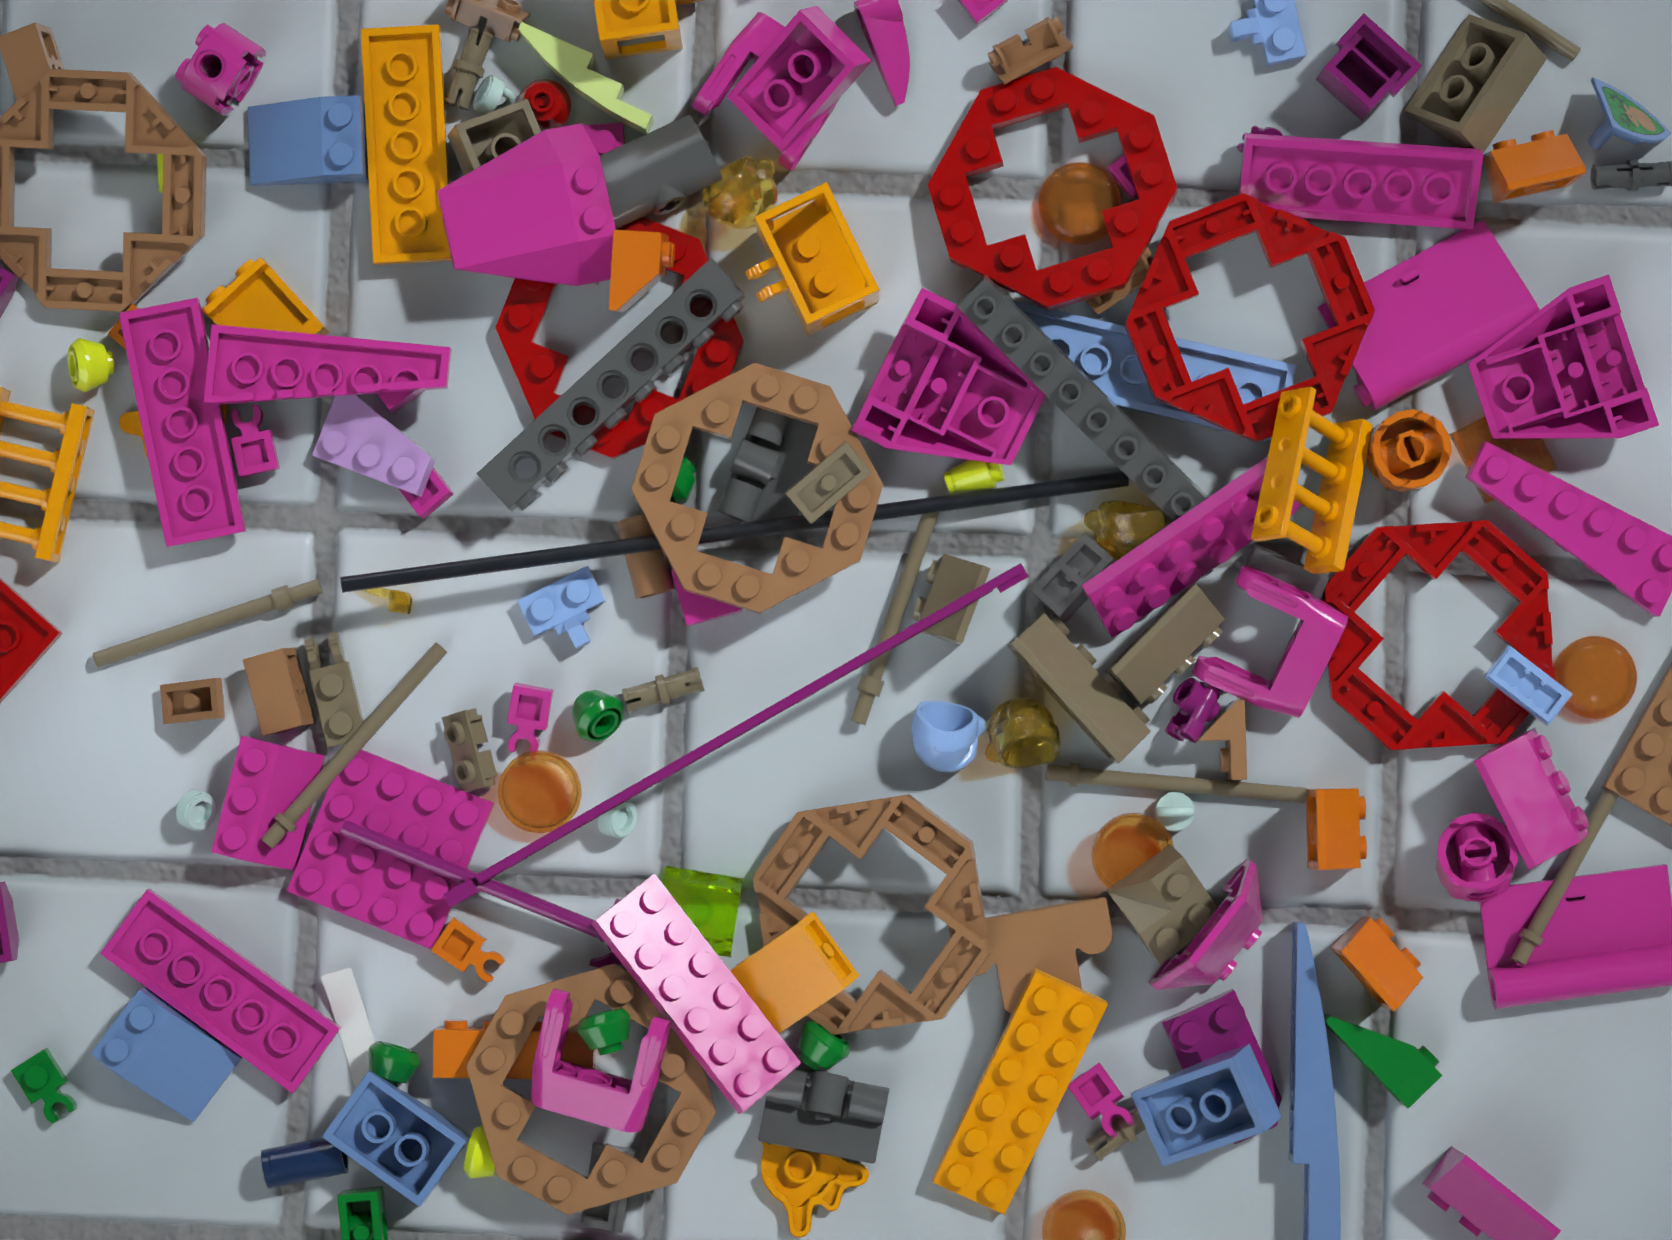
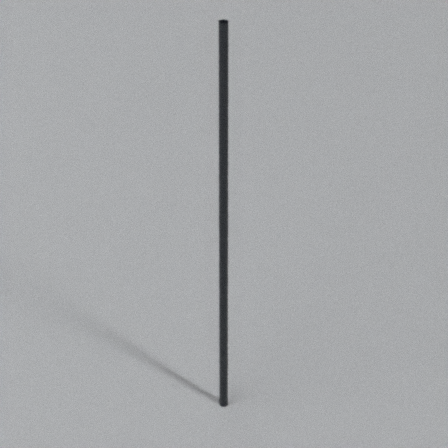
(727, 532)

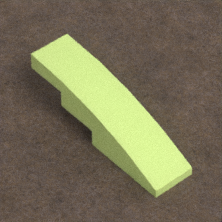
(575, 69)

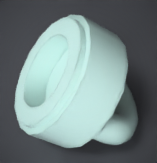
(490, 93)
(196, 810)
(1174, 811)
(618, 821)

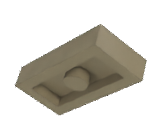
(828, 482)

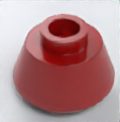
(556, 103)

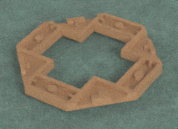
(148, 131)
(680, 527)
(954, 902)
(507, 1112)

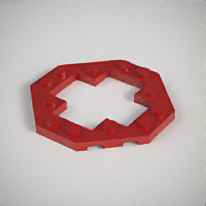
(1093, 116)
(1282, 240)
(541, 368)
(1433, 549)

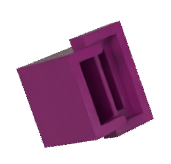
(1367, 68)

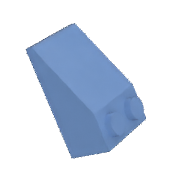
(308, 141)
(166, 1054)
(1207, 1106)
(396, 1137)

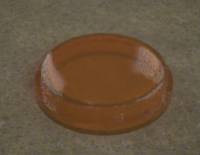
(1074, 200)
(1597, 675)
(539, 791)
(1127, 844)
(1083, 1216)

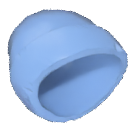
(946, 735)

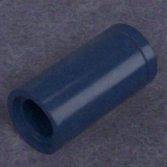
(302, 1162)

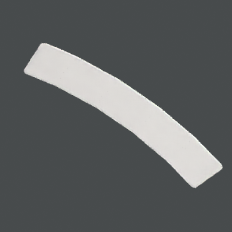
(352, 1017)

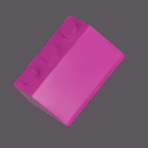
(261, 784)
(1532, 797)
(1484, 1201)

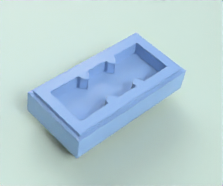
(1527, 685)

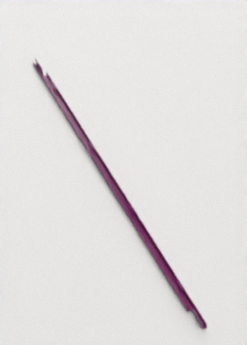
(1001, 582)

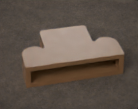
(1045, 941)

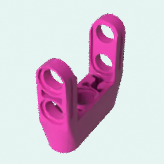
(751, 44)
(1303, 659)
(590, 1092)

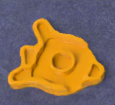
(807, 1179)

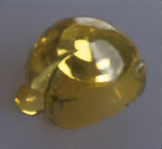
(742, 193)
(1123, 525)
(1022, 734)

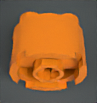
(1408, 450)

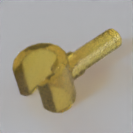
(398, 600)

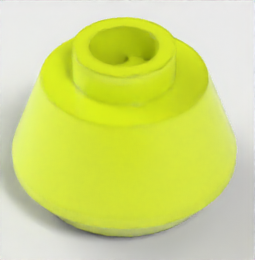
(89, 364)
(478, 1157)

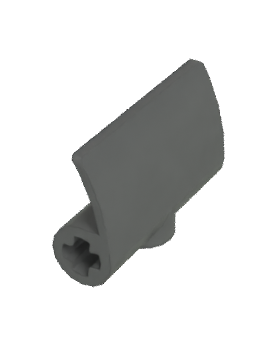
(658, 171)
(767, 466)
(825, 1115)

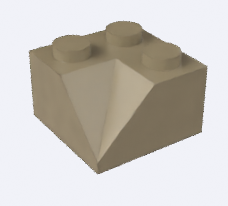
(1164, 903)

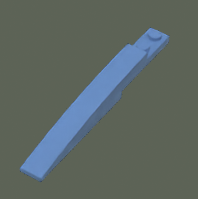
(1311, 1097)

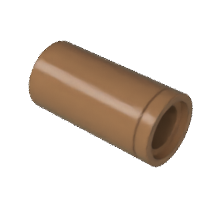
(648, 569)

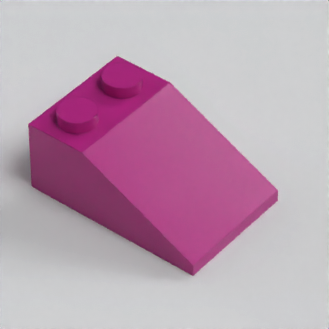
(798, 77)

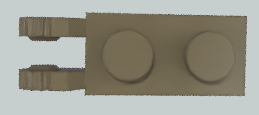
(334, 692)

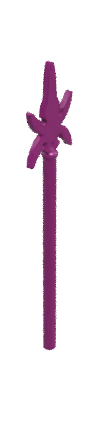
(489, 887)

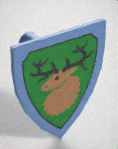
(1624, 119)

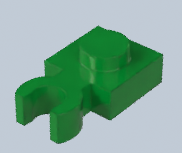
(40, 1079)

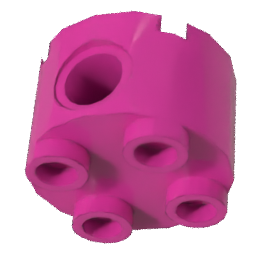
(238, 73)
(1476, 858)

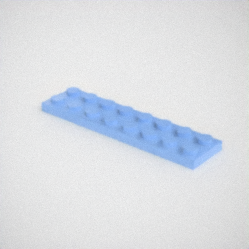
(1111, 363)

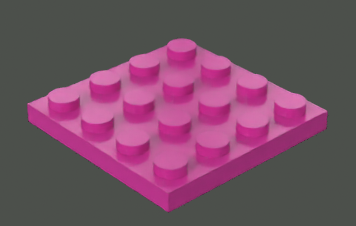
(376, 884)

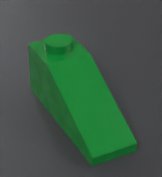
(1394, 1063)

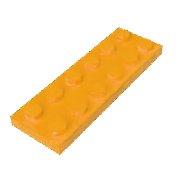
(405, 142)
(1019, 1091)

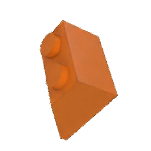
(1533, 166)
(637, 265)
(1335, 828)
(1377, 962)

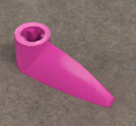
(888, 42)

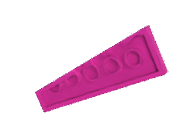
(294, 365)
(1601, 536)

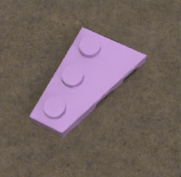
(368, 444)

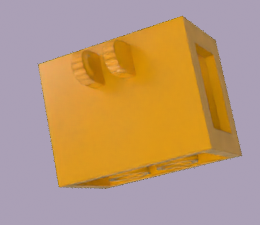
(638, 19)
(814, 260)

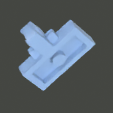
(1274, 27)
(563, 605)

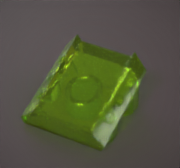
(709, 902)

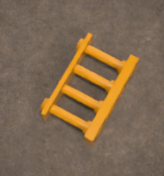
(64, 463)
(1339, 486)

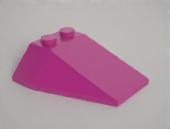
(534, 212)
(1565, 372)
(948, 390)
(1220, 939)

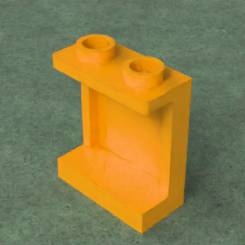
(261, 301)
(795, 972)

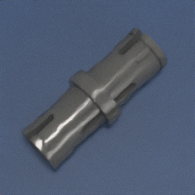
(1631, 175)

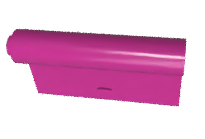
(1443, 319)
(1592, 945)

